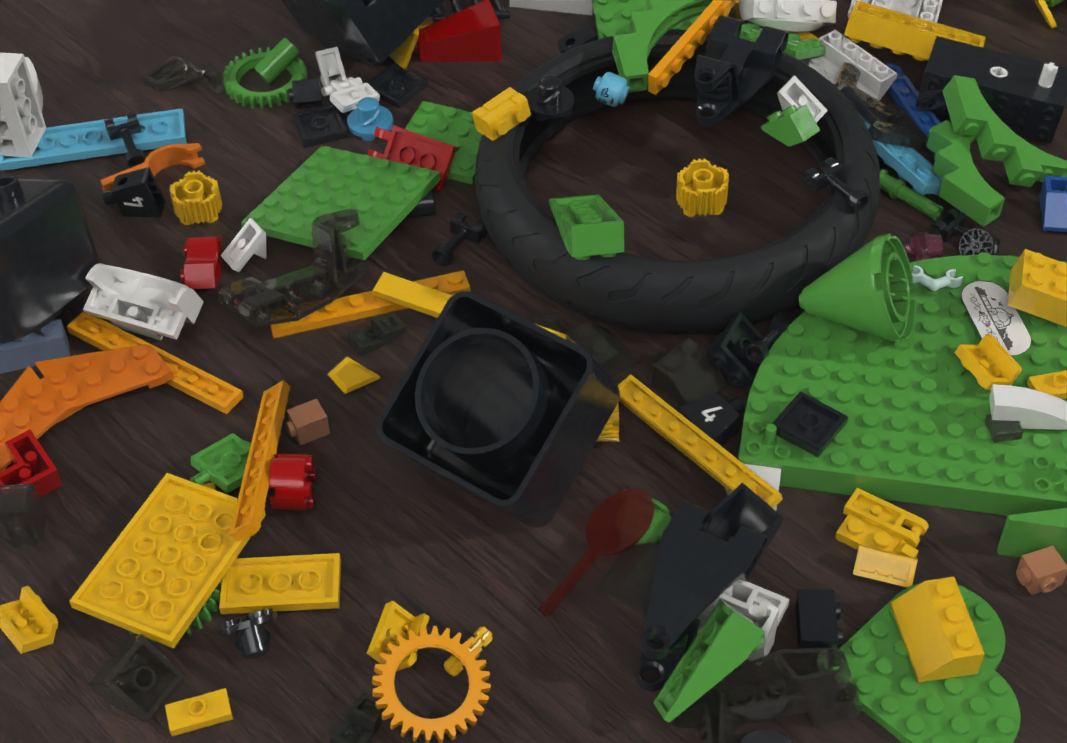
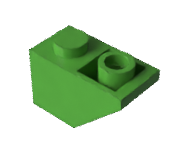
(791, 125)

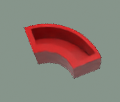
(202, 262)

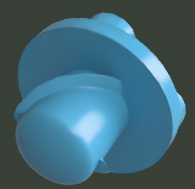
(367, 117)

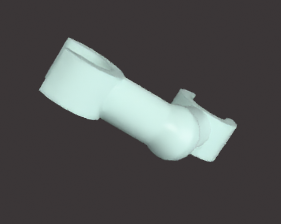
(935, 284)

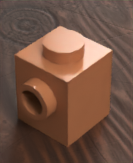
(307, 422)
(1041, 570)

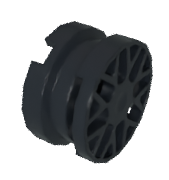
(979, 242)

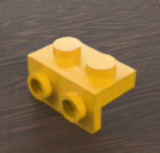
(989, 362)
(28, 622)
(395, 622)

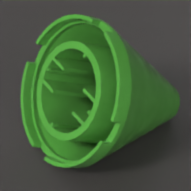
(867, 291)

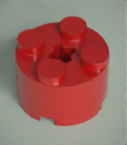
(292, 481)

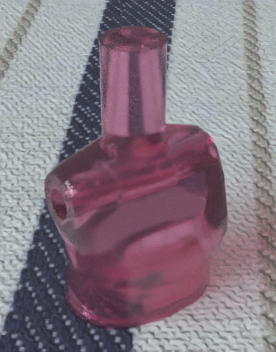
(925, 246)

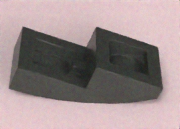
(379, 333)
(361, 722)

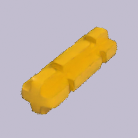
(482, 639)

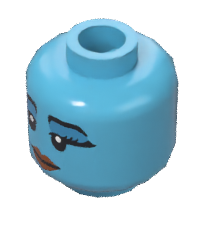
(611, 89)

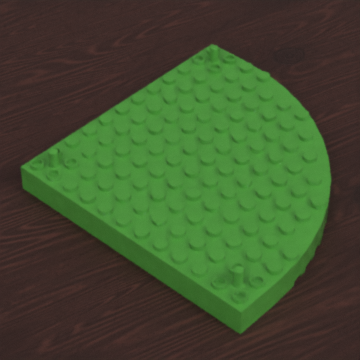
(911, 406)

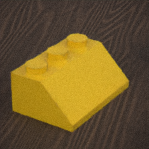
(938, 631)

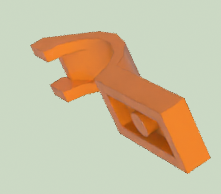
(162, 158)

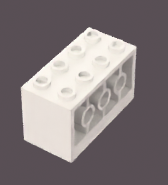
(20, 112)

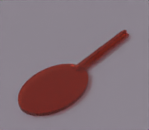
(611, 530)

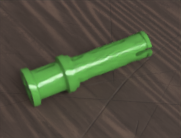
(898, 190)

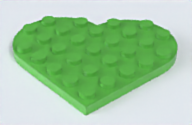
(936, 711)

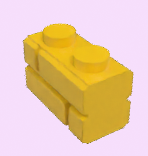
(501, 114)

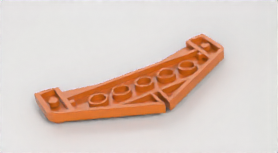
(73, 384)

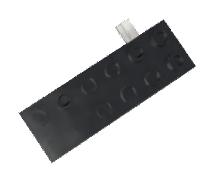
(1019, 90)

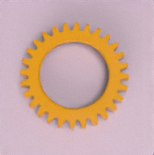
(417, 724)

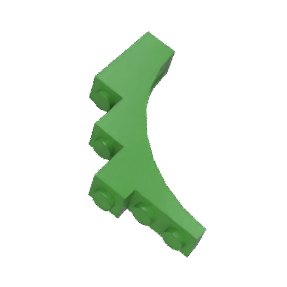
(646, 28)
(996, 141)
(960, 179)

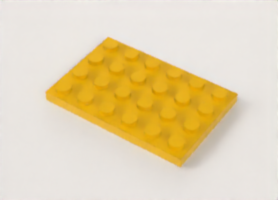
(164, 562)

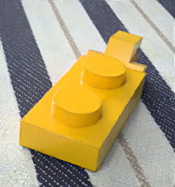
(858, 532)

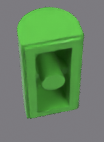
(277, 60)

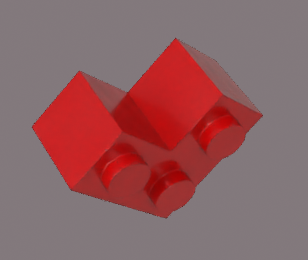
(30, 465)

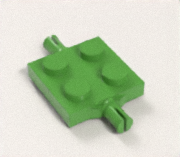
(222, 463)

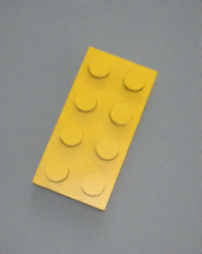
(281, 583)

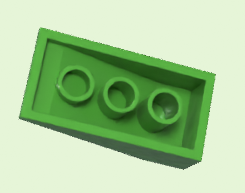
(588, 226)
(1033, 532)
(715, 652)

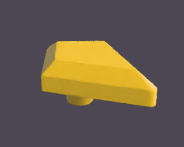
(351, 375)

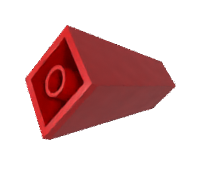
(462, 37)

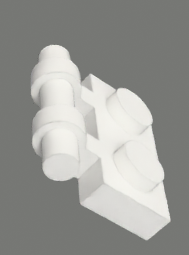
(348, 93)

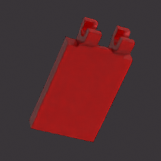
(417, 151)

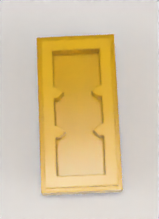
(1050, 383)
(885, 566)
(198, 712)

